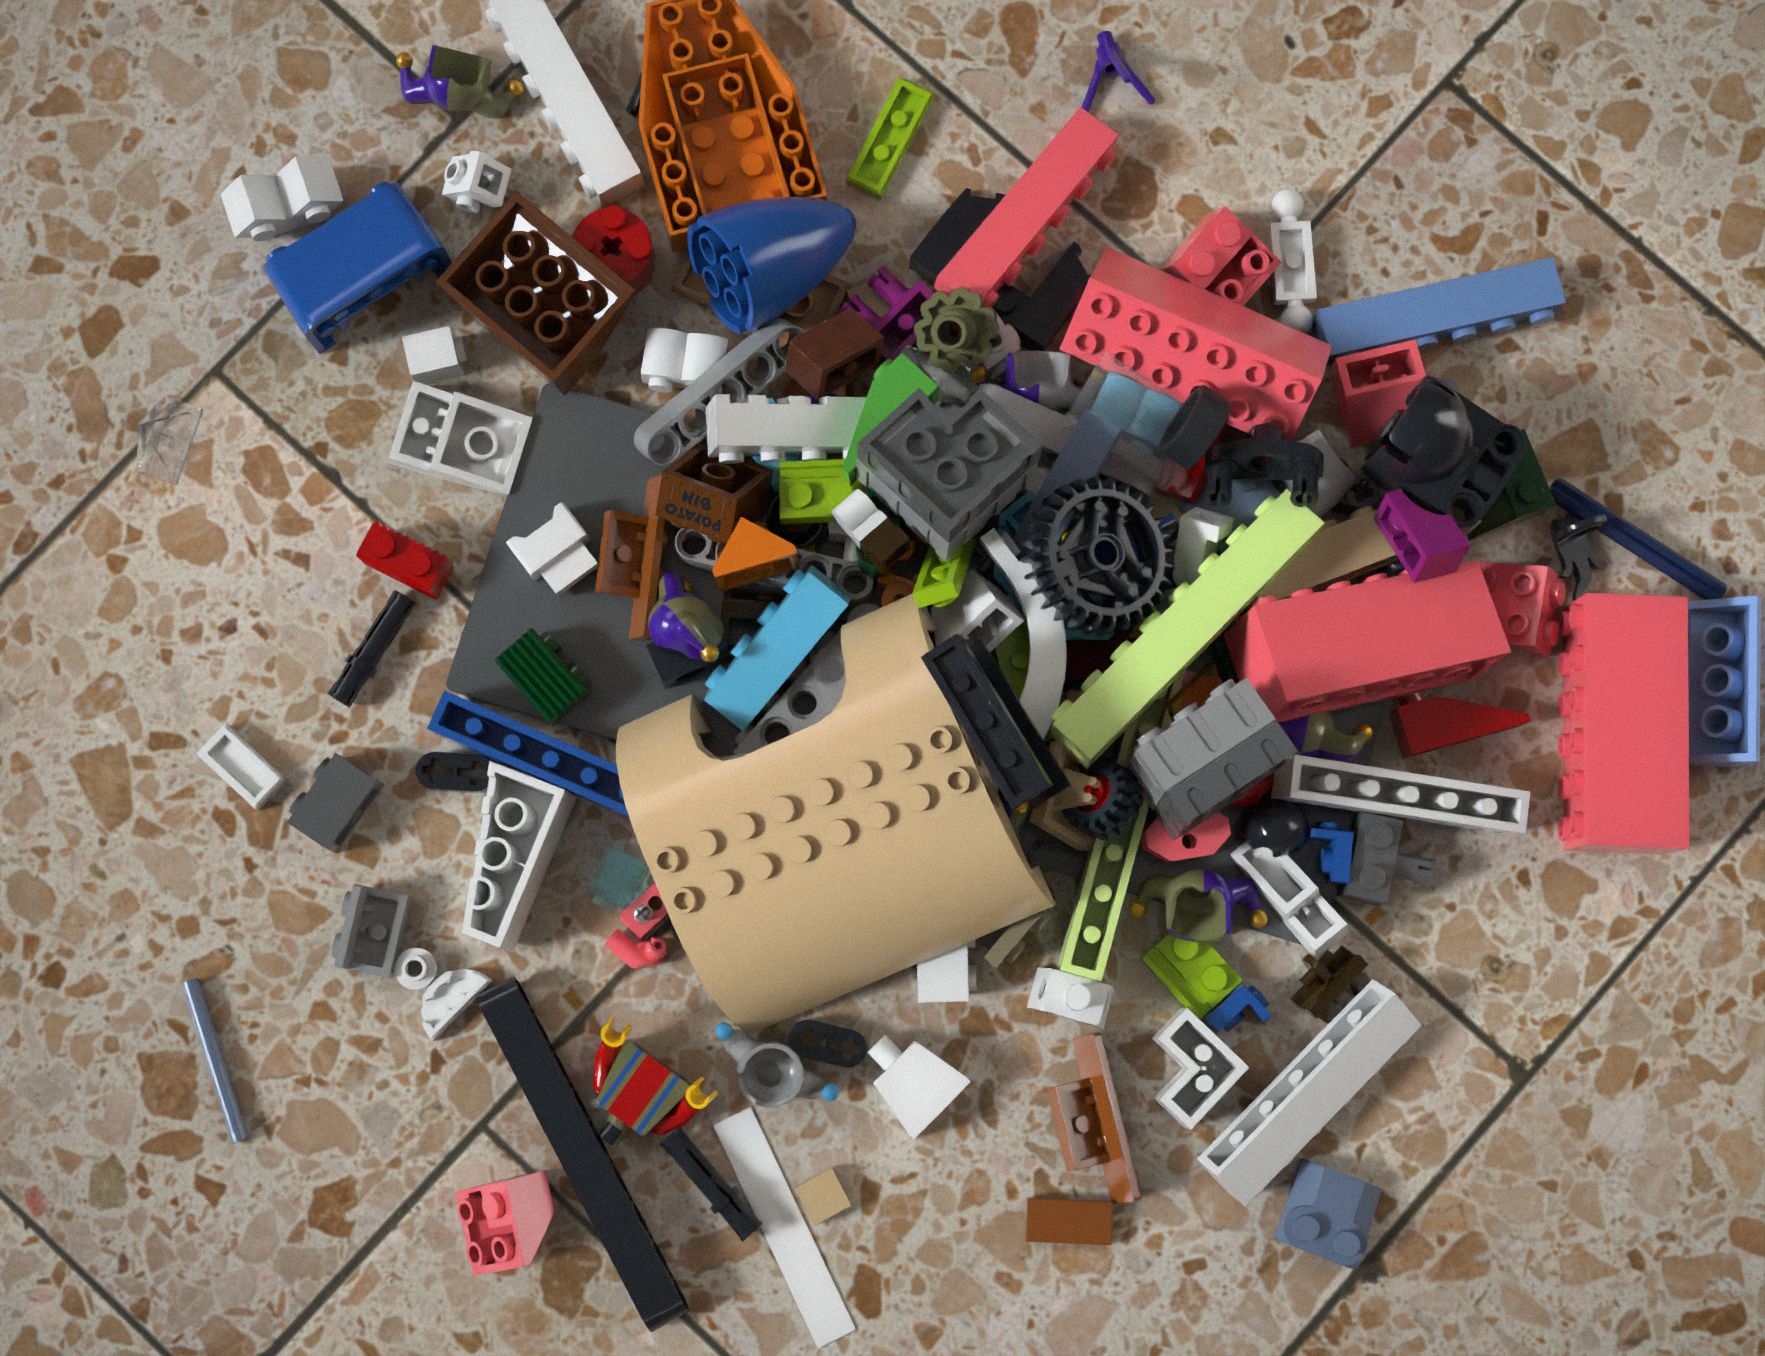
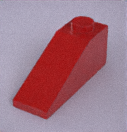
(1442, 722)

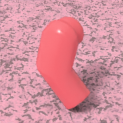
(638, 954)

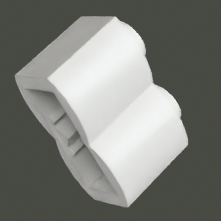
(679, 358)

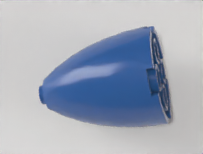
(767, 255)

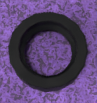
(1195, 427)

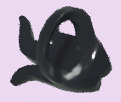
(1575, 549)

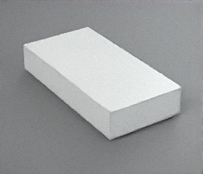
(241, 766)

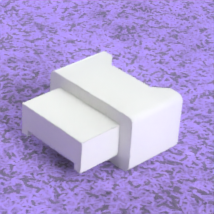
(556, 551)

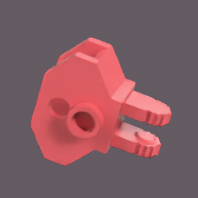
(1204, 839)

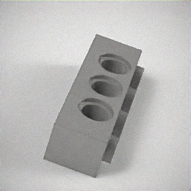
(780, 709)

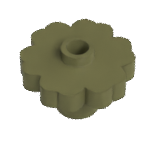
(977, 327)

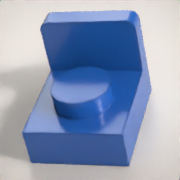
(1336, 858)
(1228, 1010)

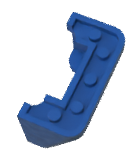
(354, 262)

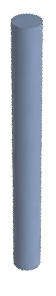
(215, 1060)

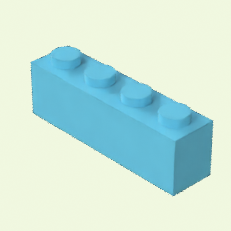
(776, 647)

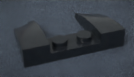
(1035, 317)

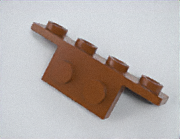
(632, 558)
(1091, 1121)

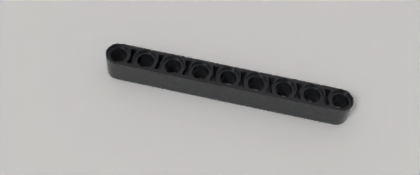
(582, 1154)

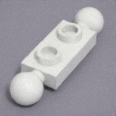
(1292, 244)

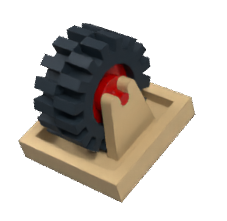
(1093, 805)

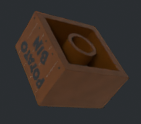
(712, 495)

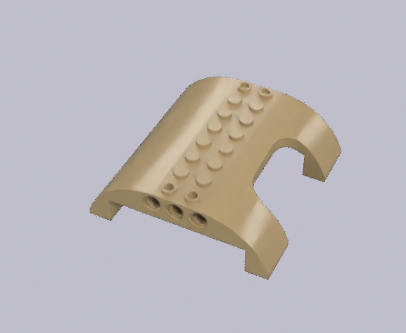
(832, 844)

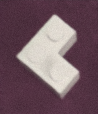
(1206, 1070)

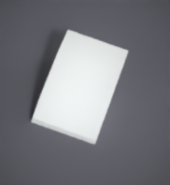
(459, 439)

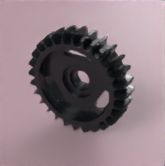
(1073, 565)

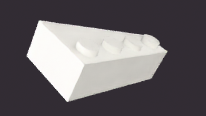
(782, 428)
(513, 853)

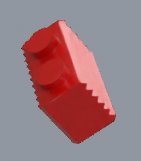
(405, 560)

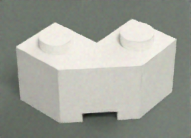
(276, 204)

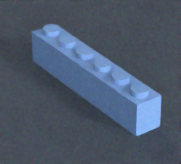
(1444, 310)

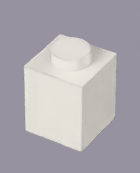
(435, 355)

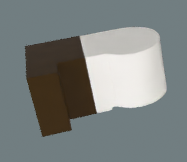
(871, 530)

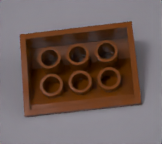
(538, 292)

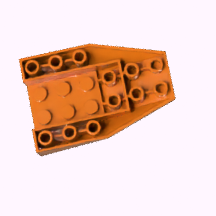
(718, 115)

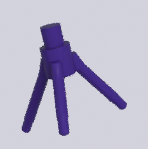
(1110, 63)

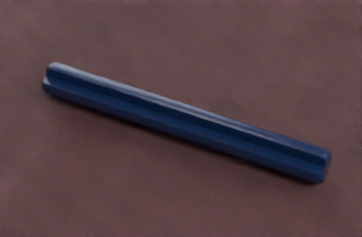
(1639, 542)

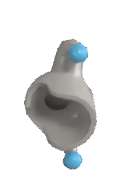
(771, 1071)

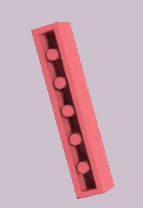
(1031, 208)

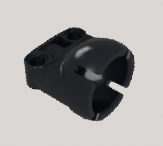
(1444, 453)

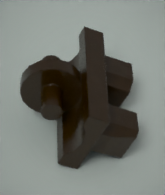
(1327, 980)

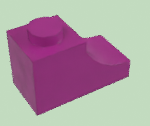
(1422, 540)

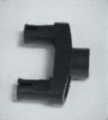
(1264, 457)

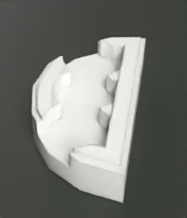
(449, 998)

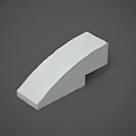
(1292, 898)

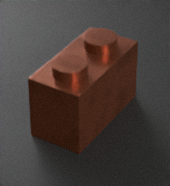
(834, 353)

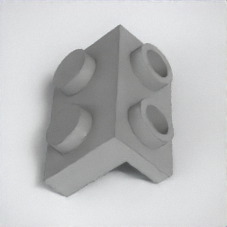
(371, 930)

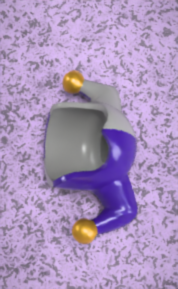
(1038, 376)

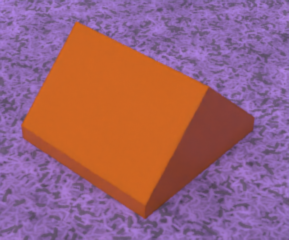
(753, 556)

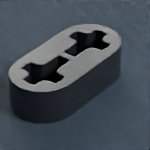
(453, 761)
(825, 1053)

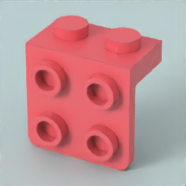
(1526, 604)

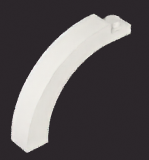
(1046, 637)

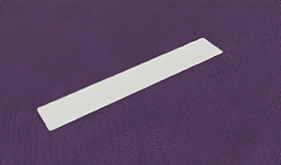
(784, 1227)

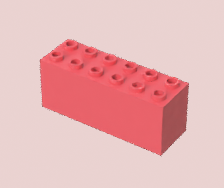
(1196, 338)
(1367, 641)
(1624, 724)

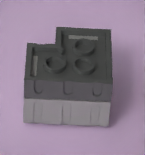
(945, 469)
(1209, 756)

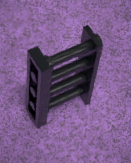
(995, 722)

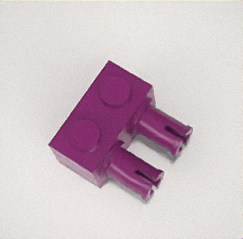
(899, 321)

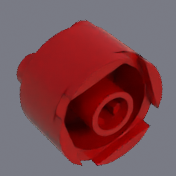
(620, 231)

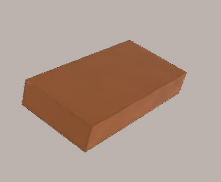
(1069, 1221)

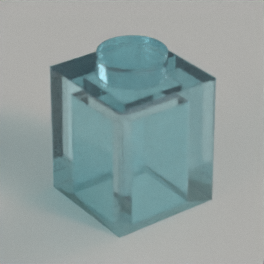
(617, 880)

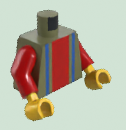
(640, 1089)

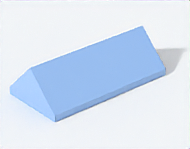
(1724, 681)

